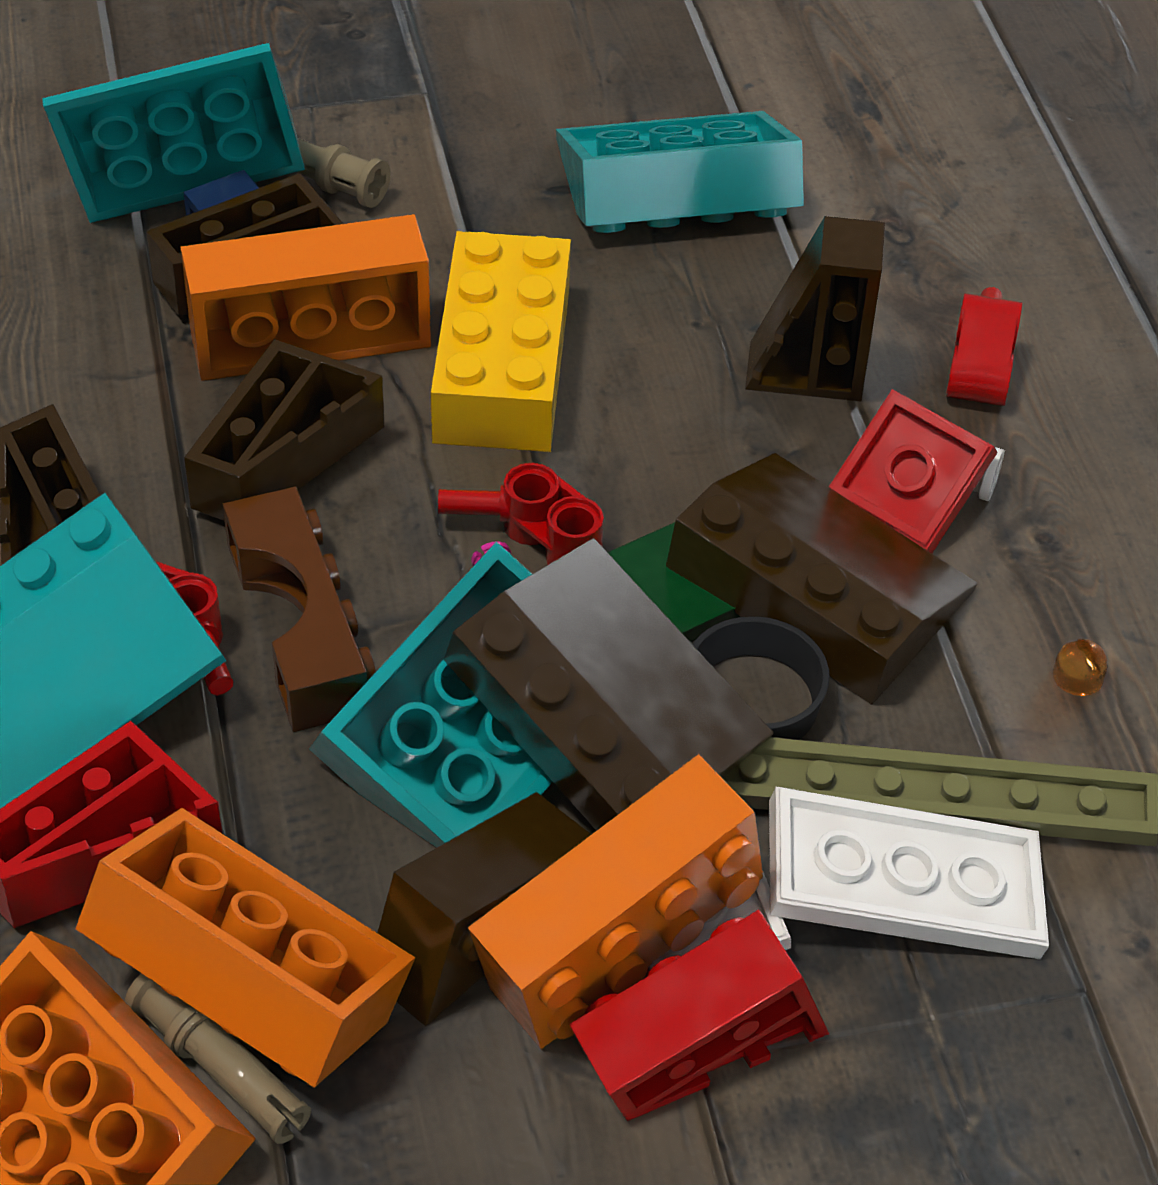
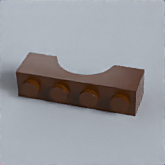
(279, 554)

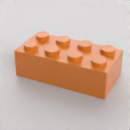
(319, 289)
(620, 901)
(244, 945)

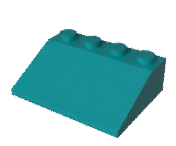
(174, 130)
(682, 169)
(87, 643)
(422, 738)

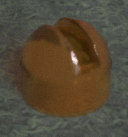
(1072, 671)

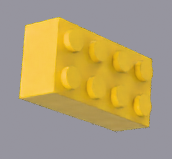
(501, 342)

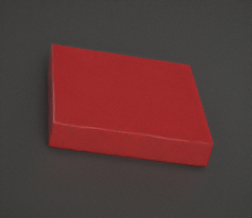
(913, 470)

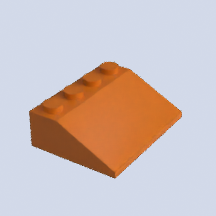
(94, 1087)

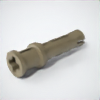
(339, 170)
(221, 1056)

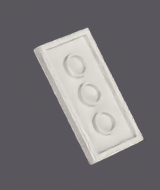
(906, 873)

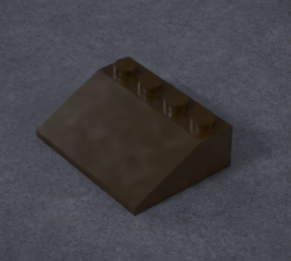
(813, 559)
(600, 684)

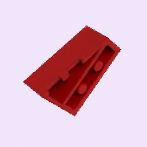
(83, 814)
(697, 1015)

